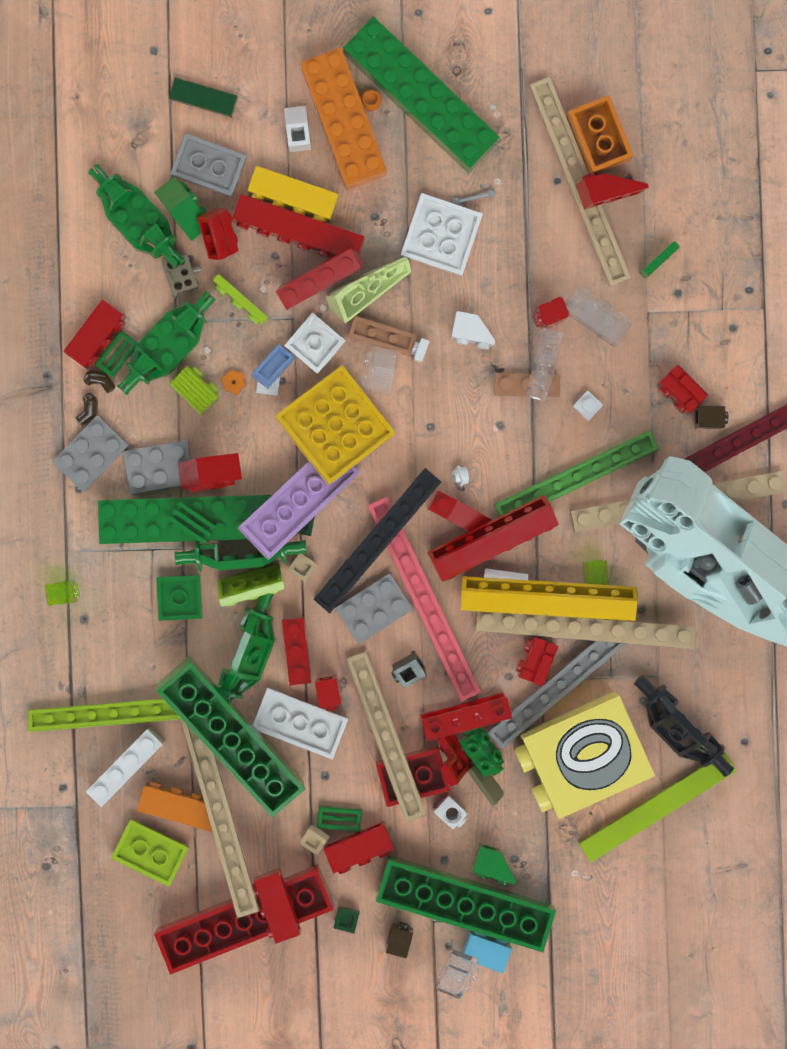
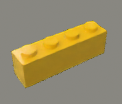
(293, 194)

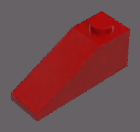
(606, 188)
(456, 512)

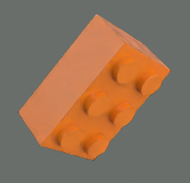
(599, 135)

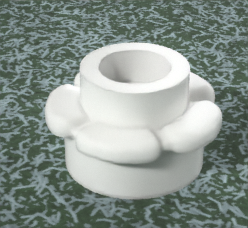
(460, 476)

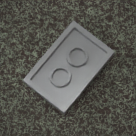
(208, 165)
(90, 453)
(155, 466)
(374, 608)

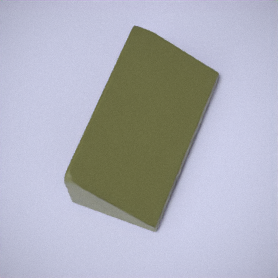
(487, 785)

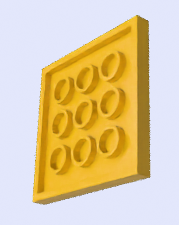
(335, 425)

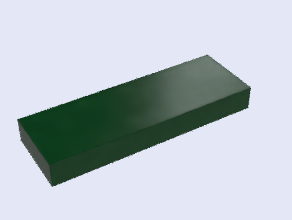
(203, 97)

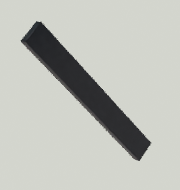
(377, 540)

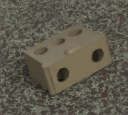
(176, 280)

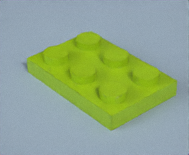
(250, 585)
(150, 852)

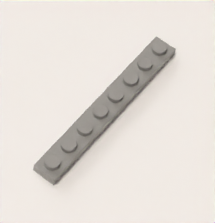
(553, 691)

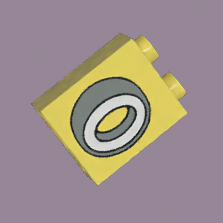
(584, 756)

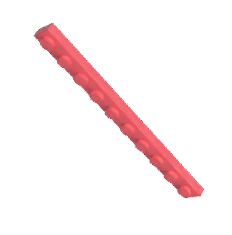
(428, 608)

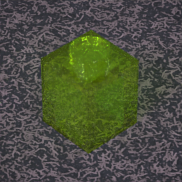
(595, 572)
(62, 592)

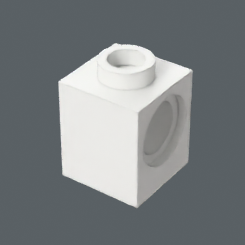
(446, 803)

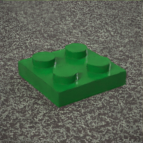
(179, 597)

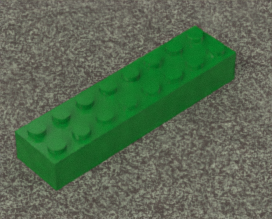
(420, 94)
(147, 518)
(230, 736)
(465, 903)

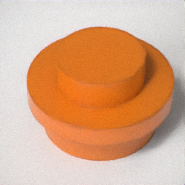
(371, 99)

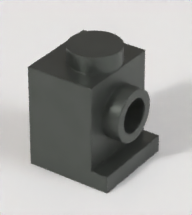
(409, 676)

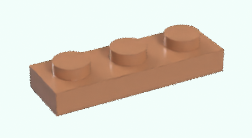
(382, 335)
(517, 385)

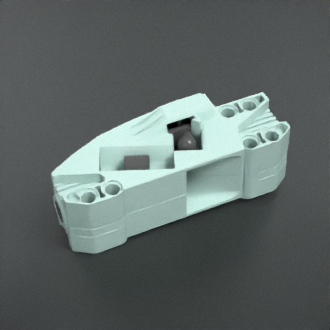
(697, 550)

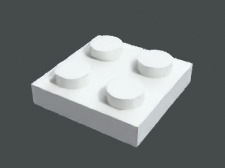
(315, 343)

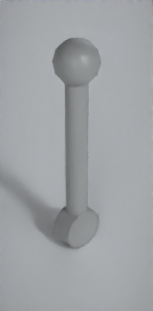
(491, 193)

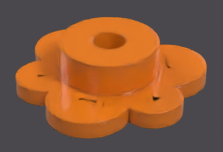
(235, 388)

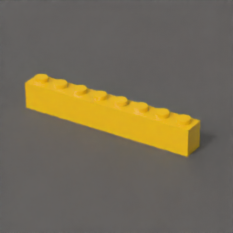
(549, 598)

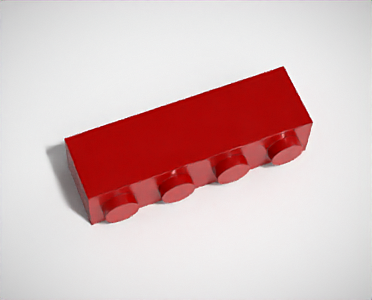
(320, 277)

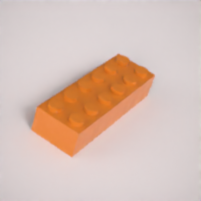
(343, 118)

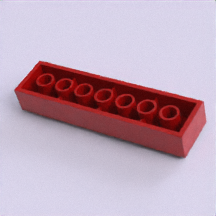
(220, 931)

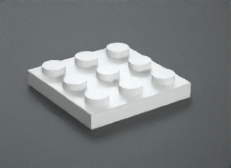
(441, 234)

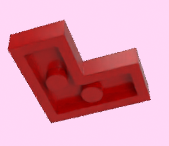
(457, 761)

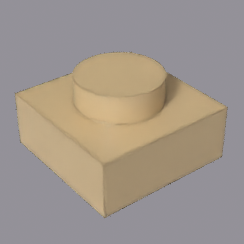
(302, 567)
(314, 840)

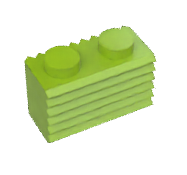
(194, 389)

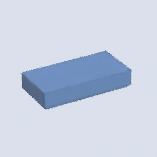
(273, 366)

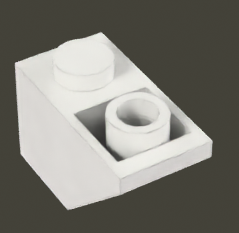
(297, 128)
(471, 329)

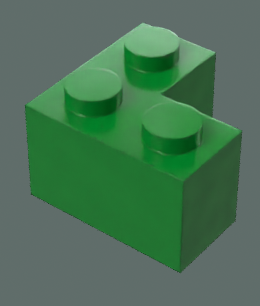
(182, 206)

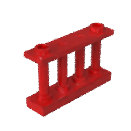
(466, 716)

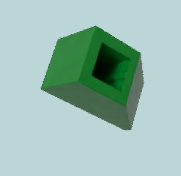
(491, 863)

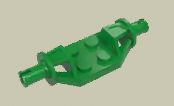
(135, 217)
(167, 343)
(232, 562)
(252, 650)

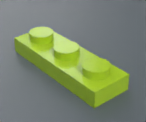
(239, 300)

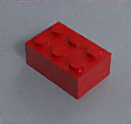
(210, 472)
(425, 770)

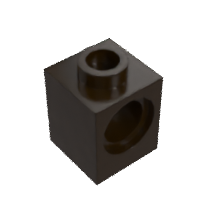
(711, 417)
(399, 939)

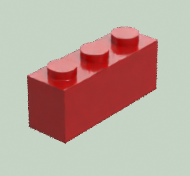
(95, 334)
(296, 651)
(359, 848)
(276, 906)

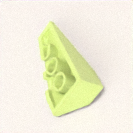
(358, 293)

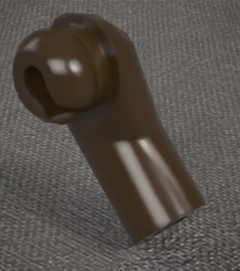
(99, 377)
(90, 409)

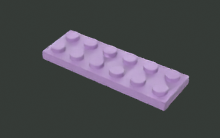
(291, 508)

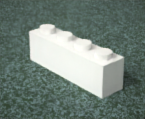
(125, 766)

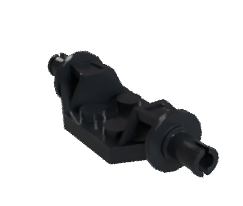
(678, 731)

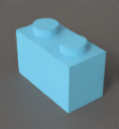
(488, 950)

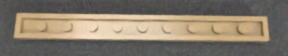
(574, 169)
(736, 490)
(587, 629)
(222, 825)

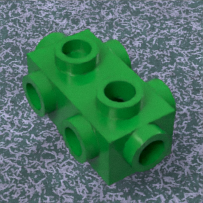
(482, 751)

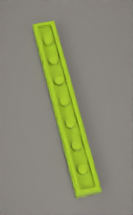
(100, 715)
(652, 810)

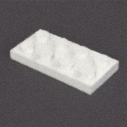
(300, 723)

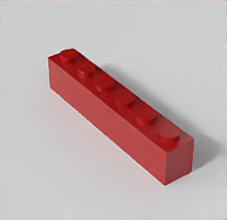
(293, 227)
(493, 538)

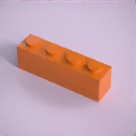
(174, 805)

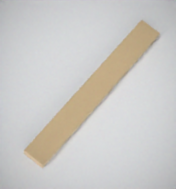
(386, 737)

